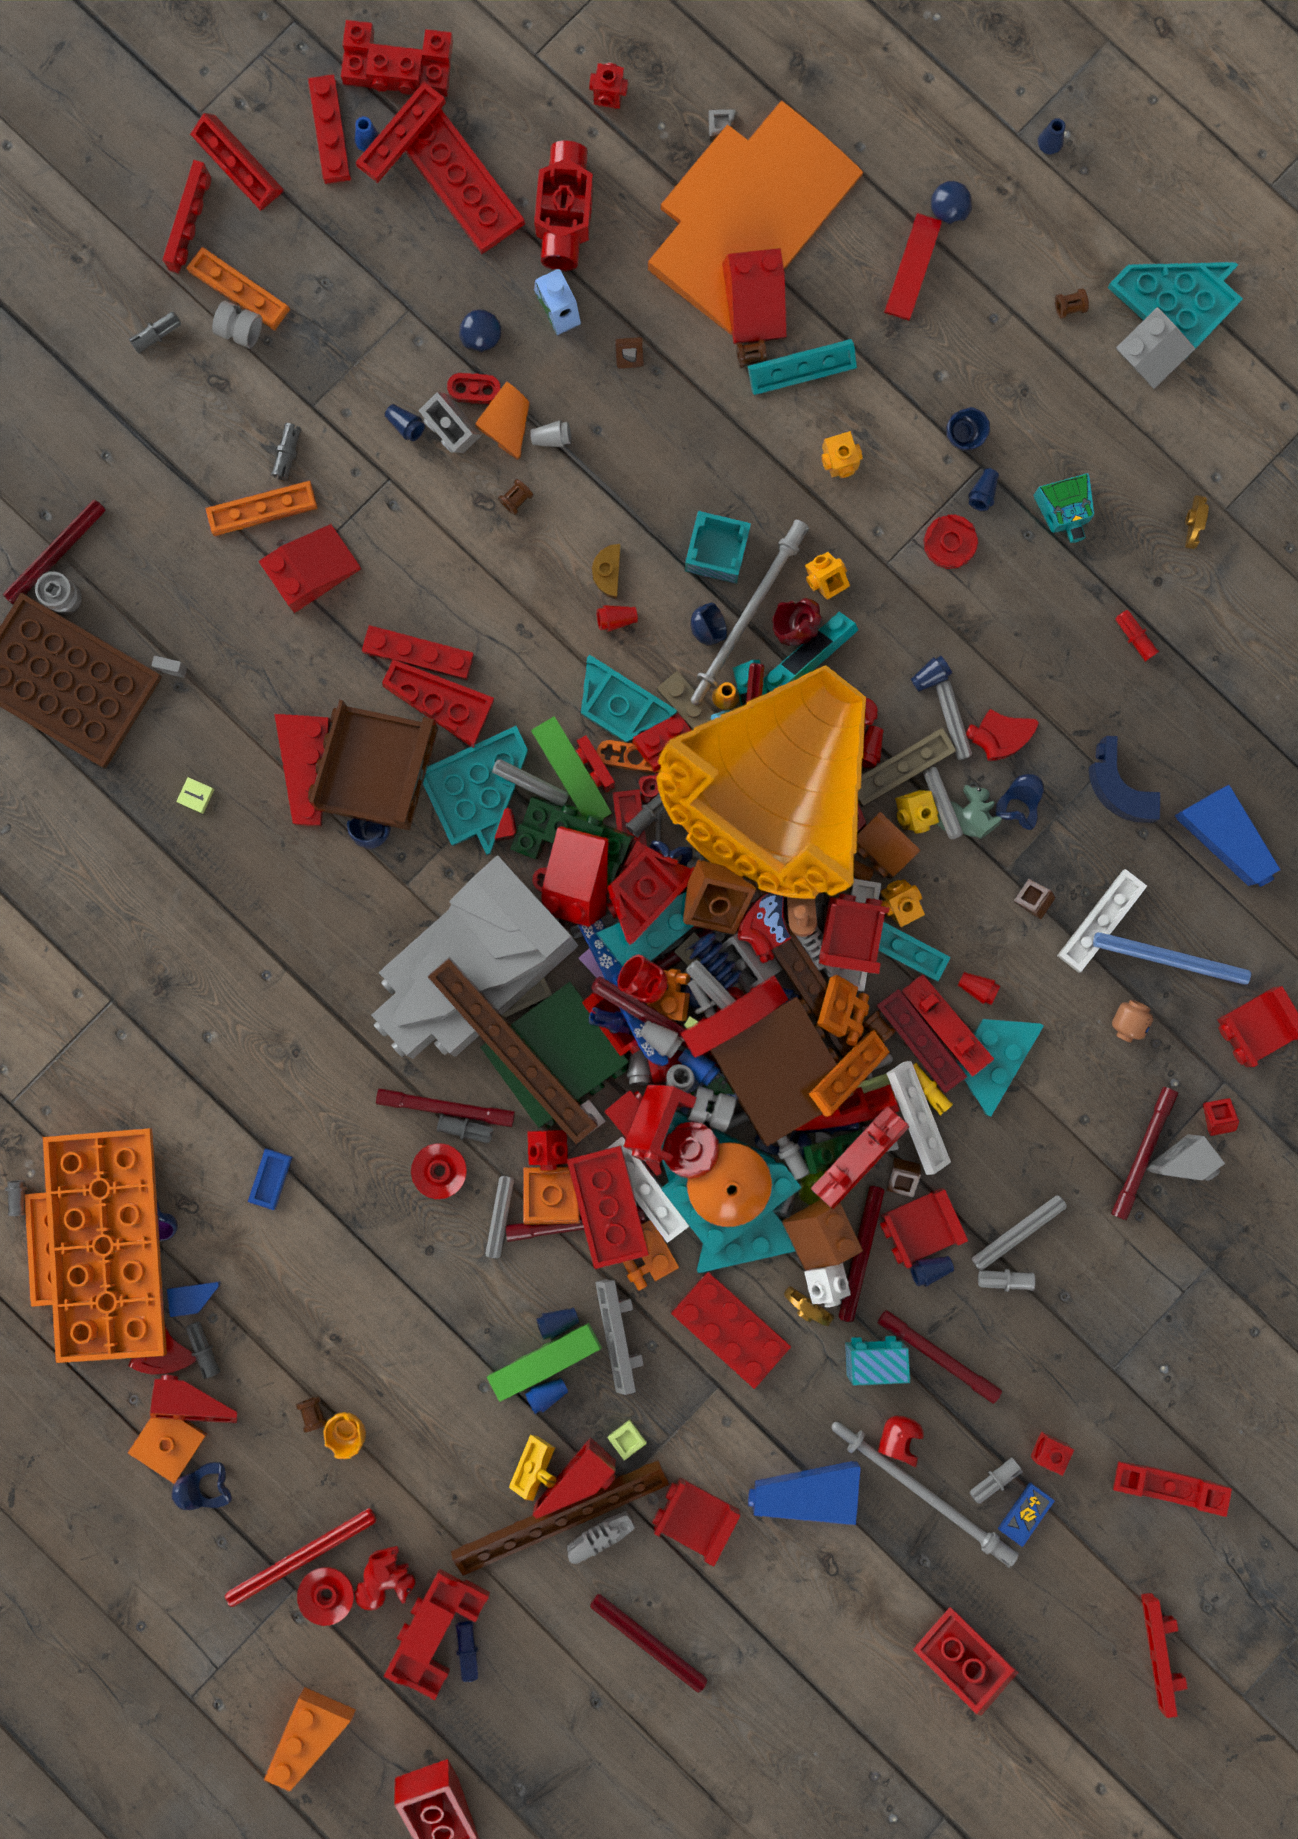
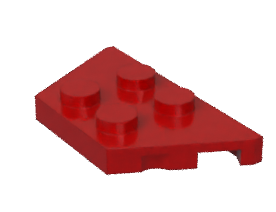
(646, 890)

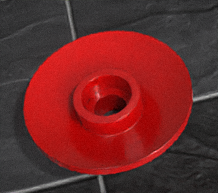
(424, 1173)
(318, 1608)

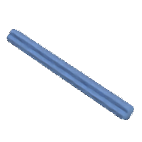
(1171, 958)

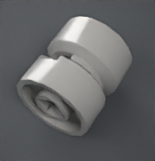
(240, 325)
(58, 593)
(720, 1112)

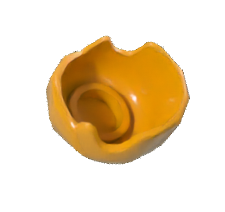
(344, 1435)

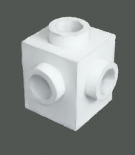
(827, 1285)

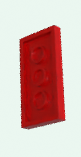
(608, 1207)
(731, 1329)

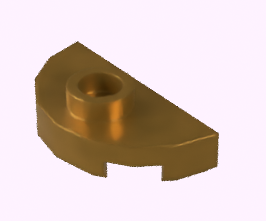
(1196, 520)
(606, 570)
(806, 1309)

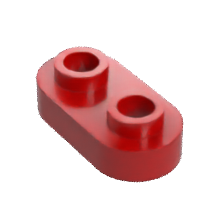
(475, 386)

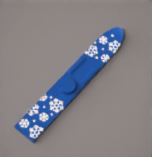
(610, 969)

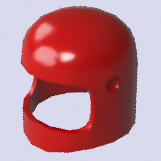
(642, 979)
(897, 1438)

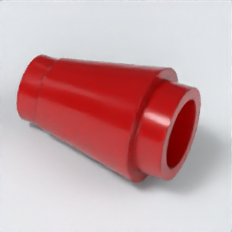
(615, 617)
(872, 746)
(979, 987)

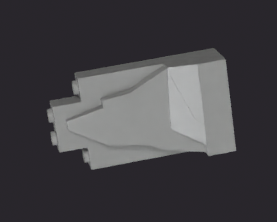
(495, 937)

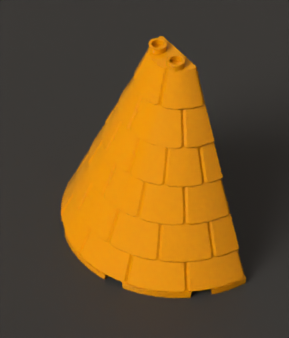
(775, 786)

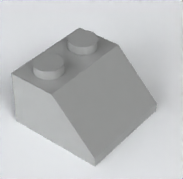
(1155, 348)
(1188, 1158)

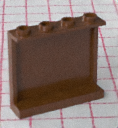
(373, 766)
(776, 1068)

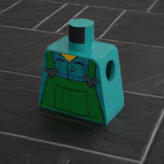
(1067, 505)

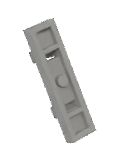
(620, 1360)

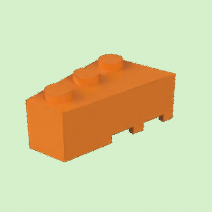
(308, 1734)

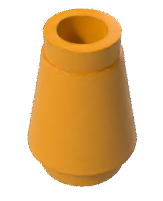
(725, 702)

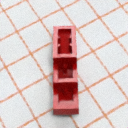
(856, 1109)

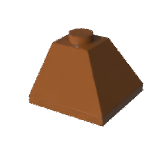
(716, 898)

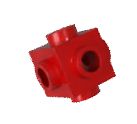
(608, 85)
(547, 1148)

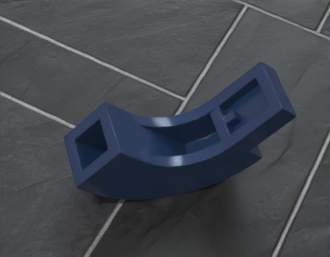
(1114, 793)

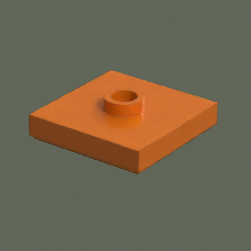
(549, 1197)
(167, 1446)

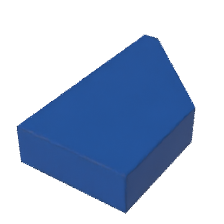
(190, 1298)

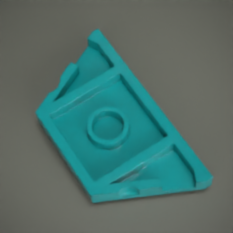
(619, 703)
(1009, 1046)
(760, 1241)

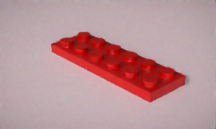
(464, 184)

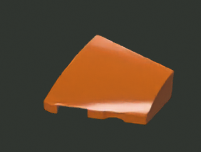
(506, 419)

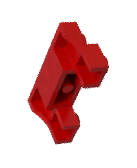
(393, 66)
(413, 1660)

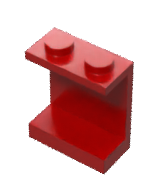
(1260, 1026)
(922, 1227)
(696, 1519)

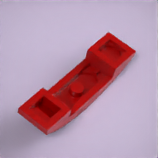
(913, 266)
(735, 1017)
(1172, 1487)

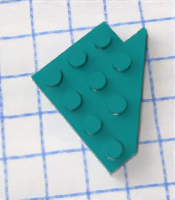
(1185, 292)
(468, 792)
(715, 1236)

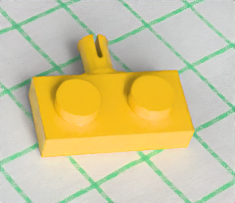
(532, 1468)

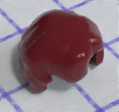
(796, 622)

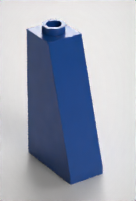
(1230, 835)
(810, 1495)

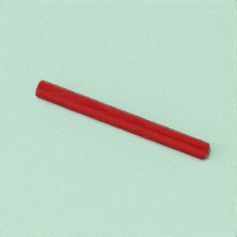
(300, 1557)

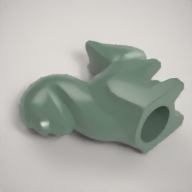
(975, 817)

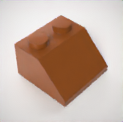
(885, 846)
(821, 1236)

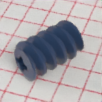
(715, 961)

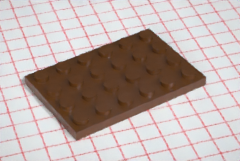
(69, 681)

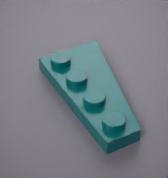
(654, 940)

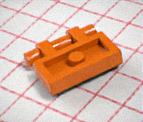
(673, 1002)
(837, 1009)
(658, 1263)

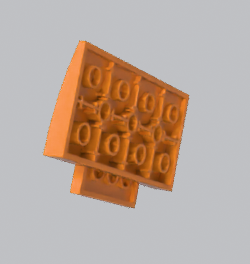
(749, 199)
(98, 1246)

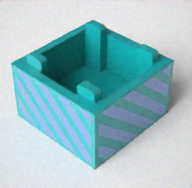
(717, 547)
(877, 1361)

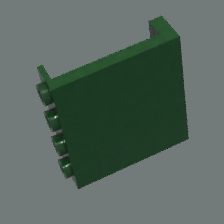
(567, 1045)

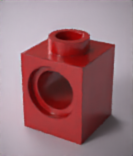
(1052, 1453)

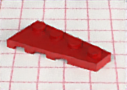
(448, 703)
(300, 749)

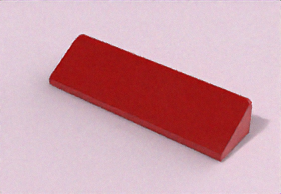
(236, 161)

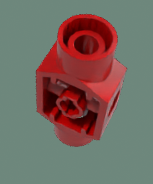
(564, 205)

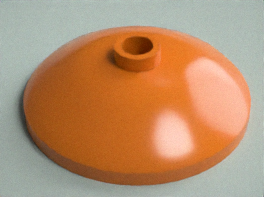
(738, 1167)

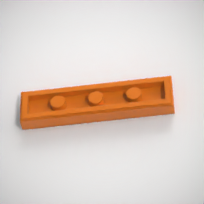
(237, 288)
(261, 508)
(849, 1073)

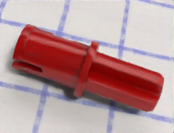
(1136, 635)

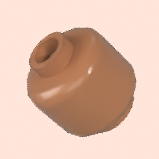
(1132, 1021)

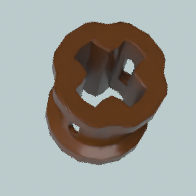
(1079, 303)
(751, 353)
(515, 496)
(876, 1023)
(311, 1414)

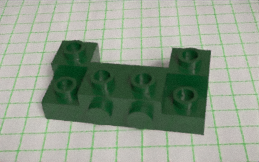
(542, 823)

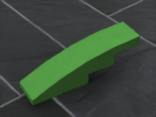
(570, 769)
(544, 1362)

